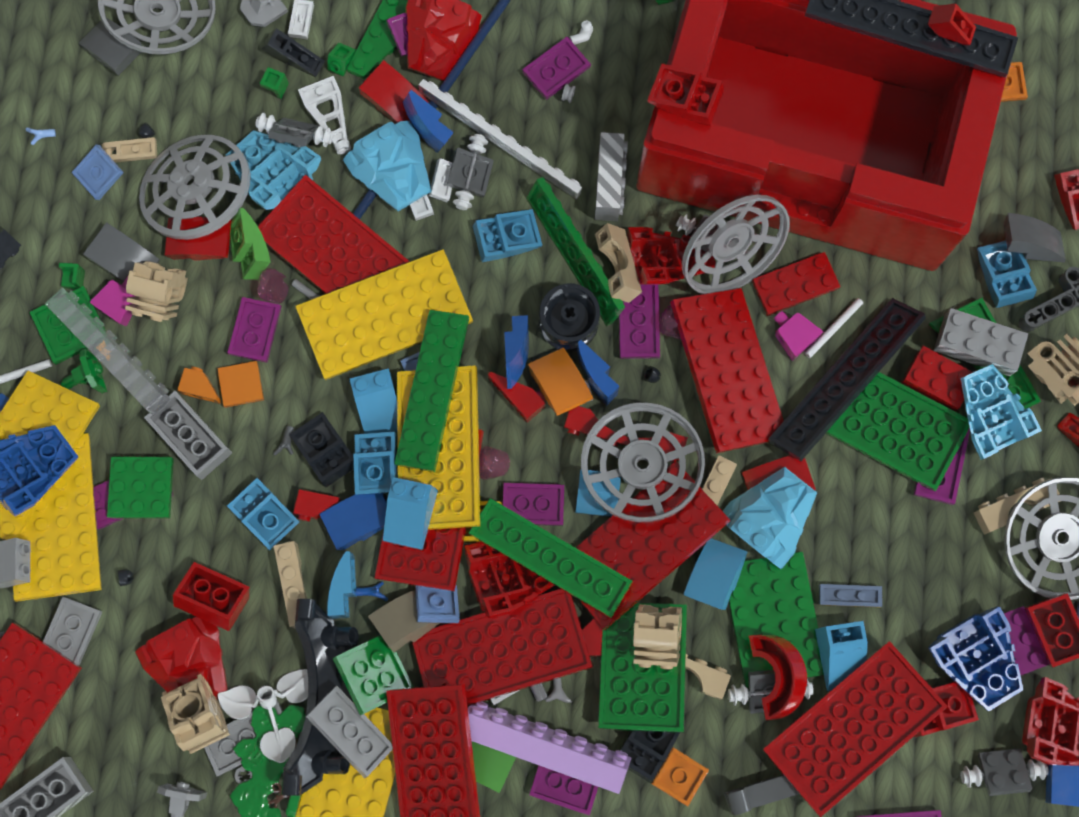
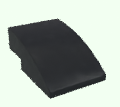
(323, 449)
(648, 751)

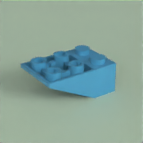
(841, 651)

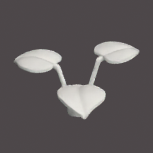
(239, 700)

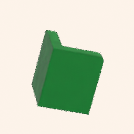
(274, 81)
(72, 275)

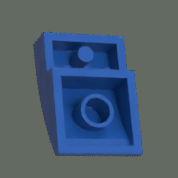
(425, 121)
(516, 349)
(597, 373)
(355, 519)
(1062, 785)

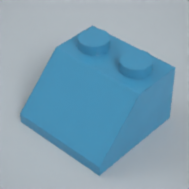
(587, 504)

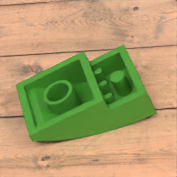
(248, 245)
(491, 766)

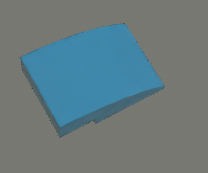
(506, 235)
(1006, 274)
(375, 462)
(263, 513)
(716, 574)
(342, 587)

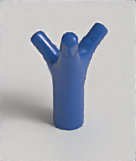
(371, 591)

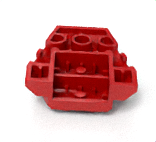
(438, 34)
(660, 256)
(500, 581)
(183, 654)
(1052, 725)

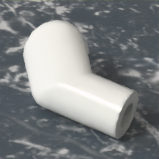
(584, 34)

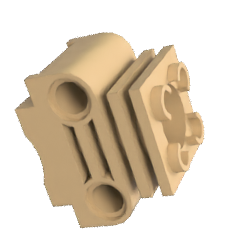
(155, 290)
(1058, 370)
(657, 636)
(194, 715)

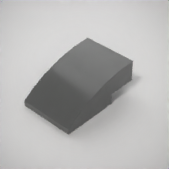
(108, 49)
(1033, 238)
(117, 252)

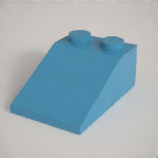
(376, 401)
(408, 512)

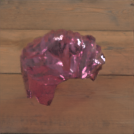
(271, 286)
(668, 325)
(493, 463)

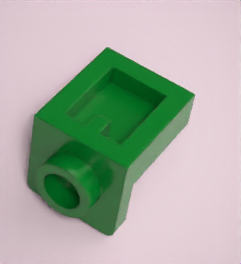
(340, 58)

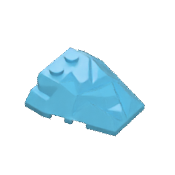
(391, 164)
(273, 167)
(994, 412)
(772, 515)

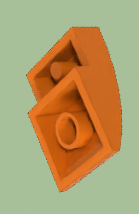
(560, 381)

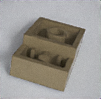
(399, 623)

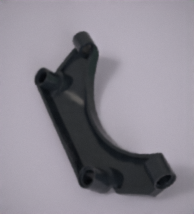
(320, 643)

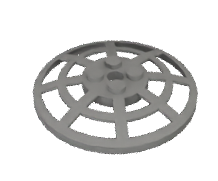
(157, 22)
(196, 191)
(742, 235)
(642, 450)
(1046, 538)

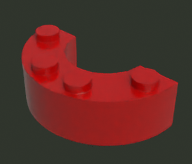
(789, 674)

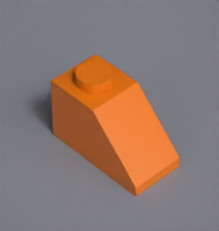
(197, 385)

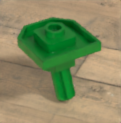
(88, 372)

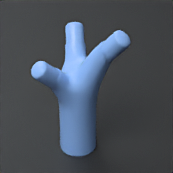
(41, 134)

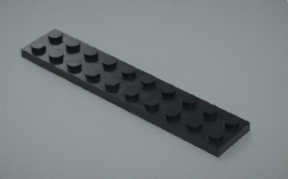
(909, 27)
(846, 379)

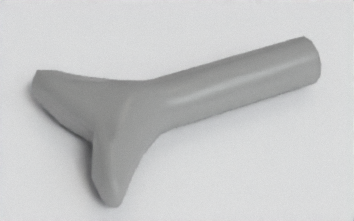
(305, 290)
(558, 692)

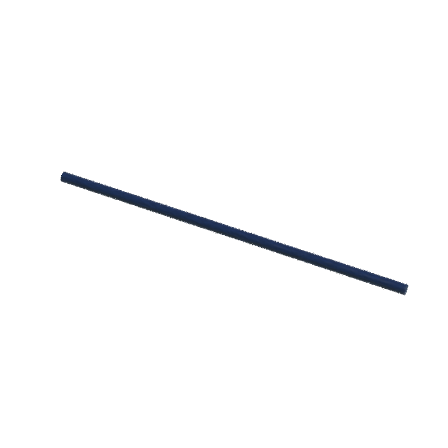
(449, 81)

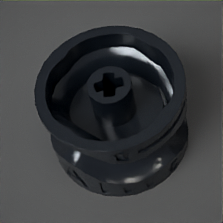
(572, 302)

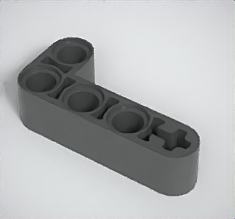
(1054, 305)
(759, 794)

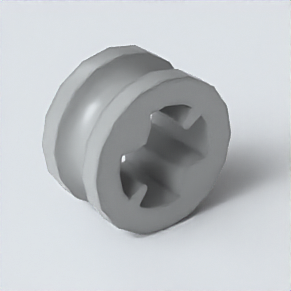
(568, 93)
(238, 777)

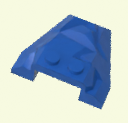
(32, 466)
(980, 657)

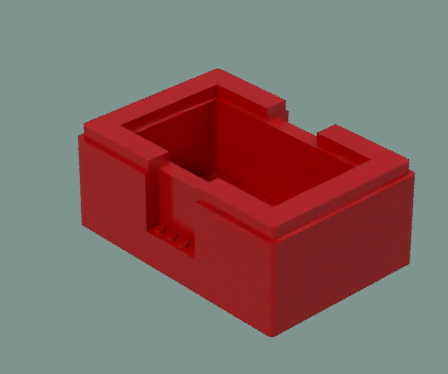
(825, 136)

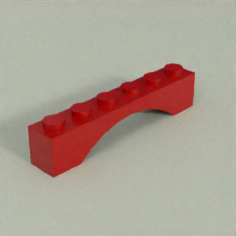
(582, 420)

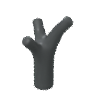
(286, 441)

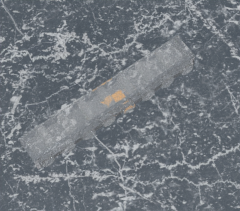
(108, 351)

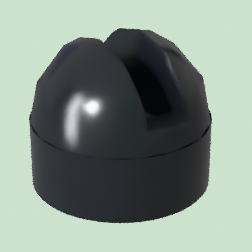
(146, 131)
(652, 374)
(125, 577)

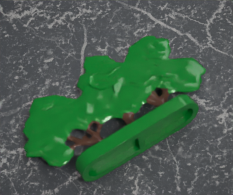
(252, 795)

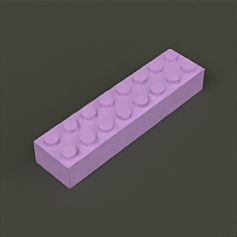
(548, 747)

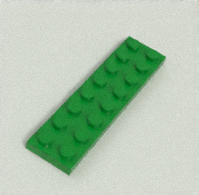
(573, 248)
(432, 391)
(551, 558)

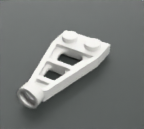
(319, 93)

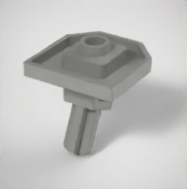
(262, 11)
(180, 797)

